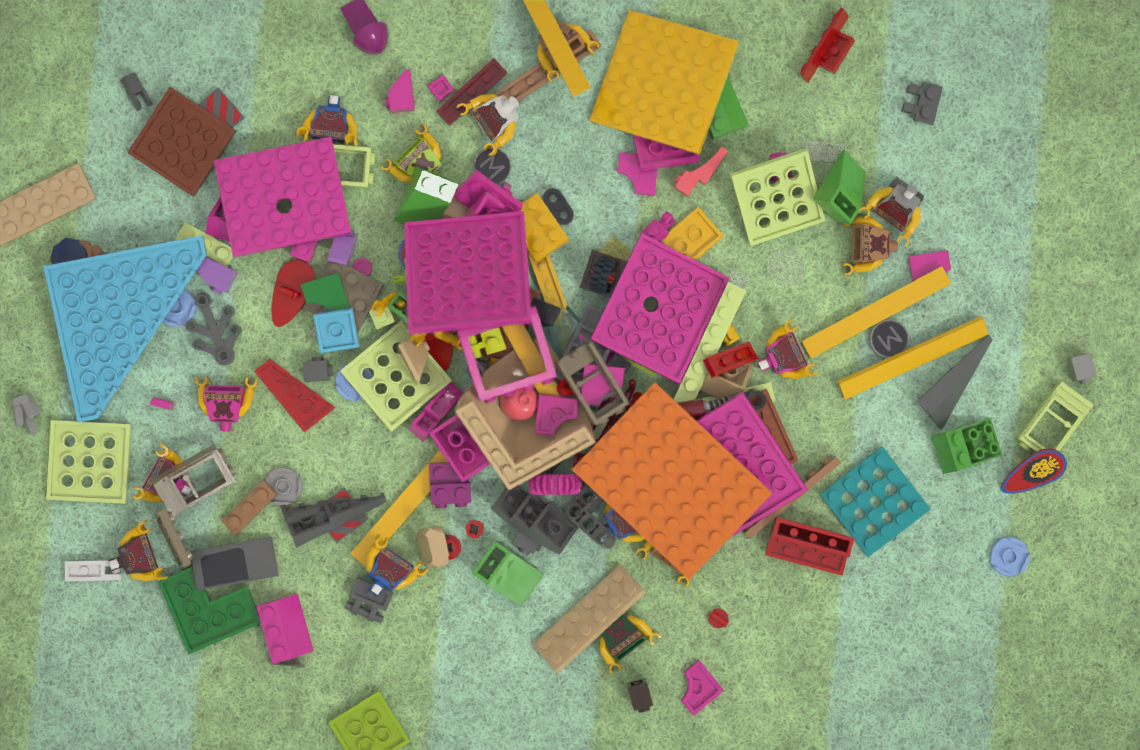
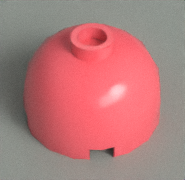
(520, 405)

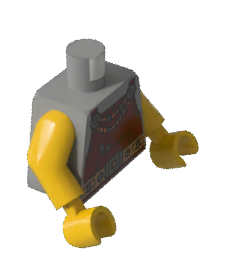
(897, 207)

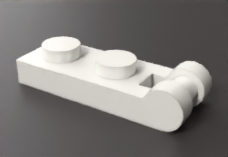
(89, 571)

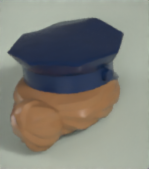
(73, 249)

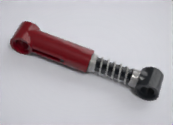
(700, 407)

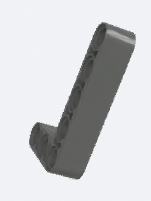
(585, 516)

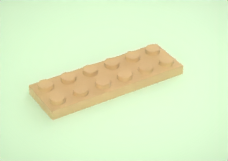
(44, 203)
(589, 618)

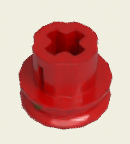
(456, 546)

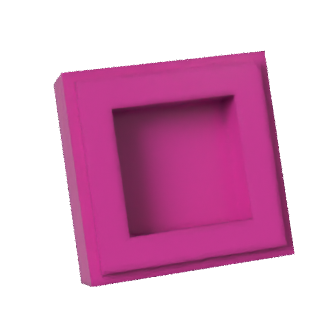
(440, 88)
(162, 403)

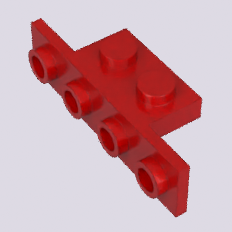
(831, 48)

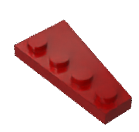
(295, 397)

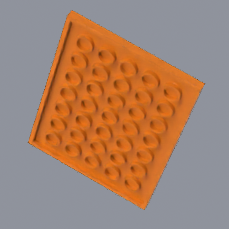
(672, 480)

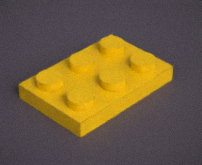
(542, 229)

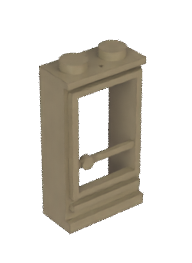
(580, 358)
(169, 492)

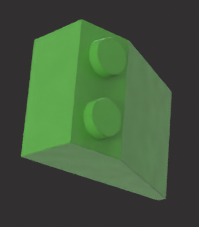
(425, 197)

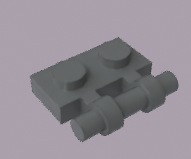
(361, 594)

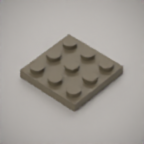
(359, 288)
(174, 539)

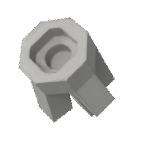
(24, 411)

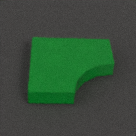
(327, 292)

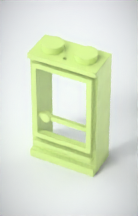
(369, 159)
(1067, 398)

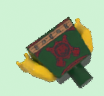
(623, 638)

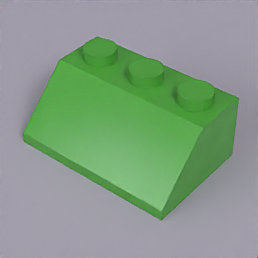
(728, 114)

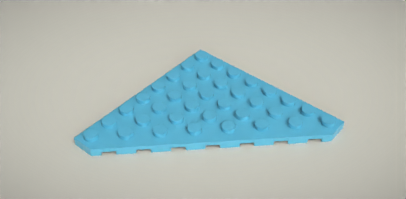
(111, 310)

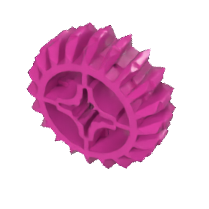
(555, 484)

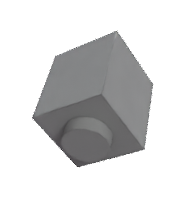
(1082, 368)

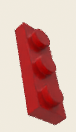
(730, 359)

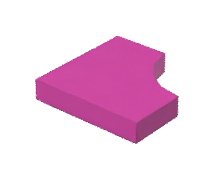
(643, 181)
(926, 263)
(597, 387)
(553, 411)
(701, 688)

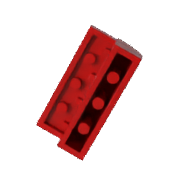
(809, 546)

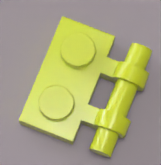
(492, 341)

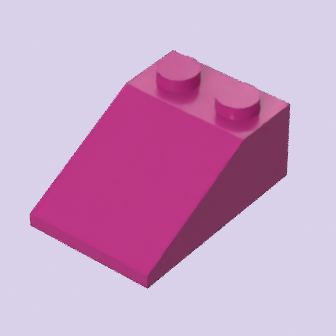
(459, 448)

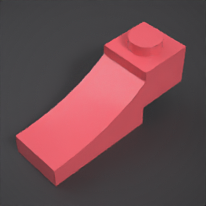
(688, 180)

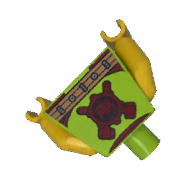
(422, 153)

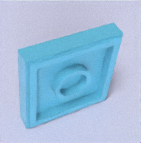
(336, 330)

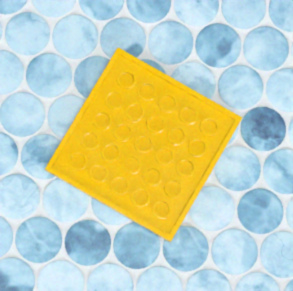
(664, 81)

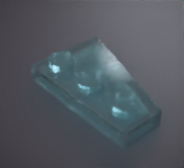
(562, 331)

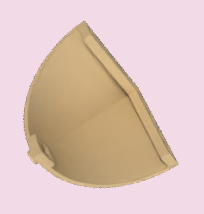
(510, 443)

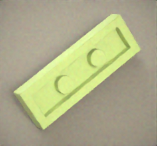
(215, 249)

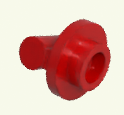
(564, 389)
(718, 618)

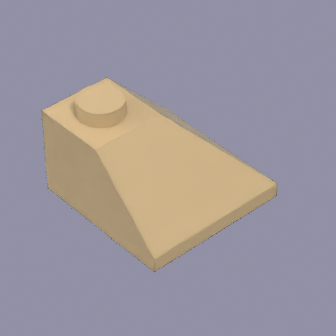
(414, 358)
(727, 383)

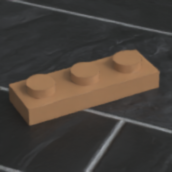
(249, 507)

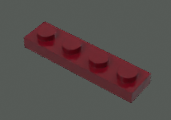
(476, 86)

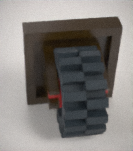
(602, 273)

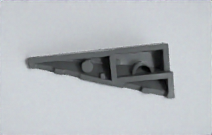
(945, 393)
(314, 520)

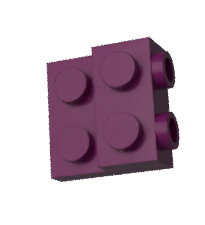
(447, 486)

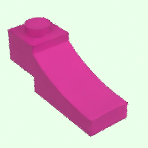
(435, 411)

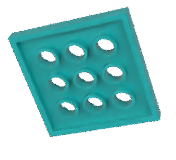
(904, 491)

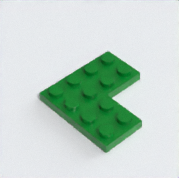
(203, 620)

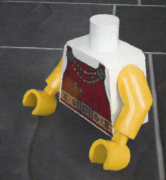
(495, 117)

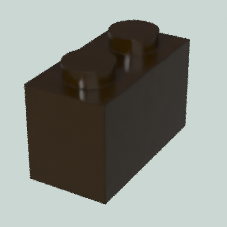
(640, 695)

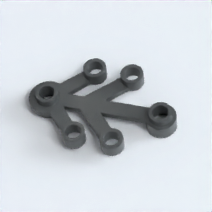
(215, 332)

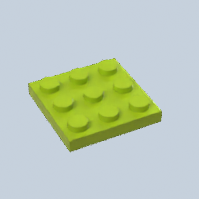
(369, 726)

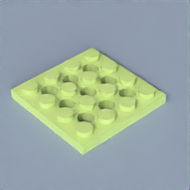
(762, 173)
(379, 402)
(79, 451)

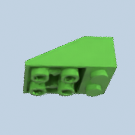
(842, 189)
(966, 446)
(507, 573)

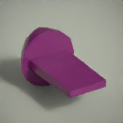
(369, 33)

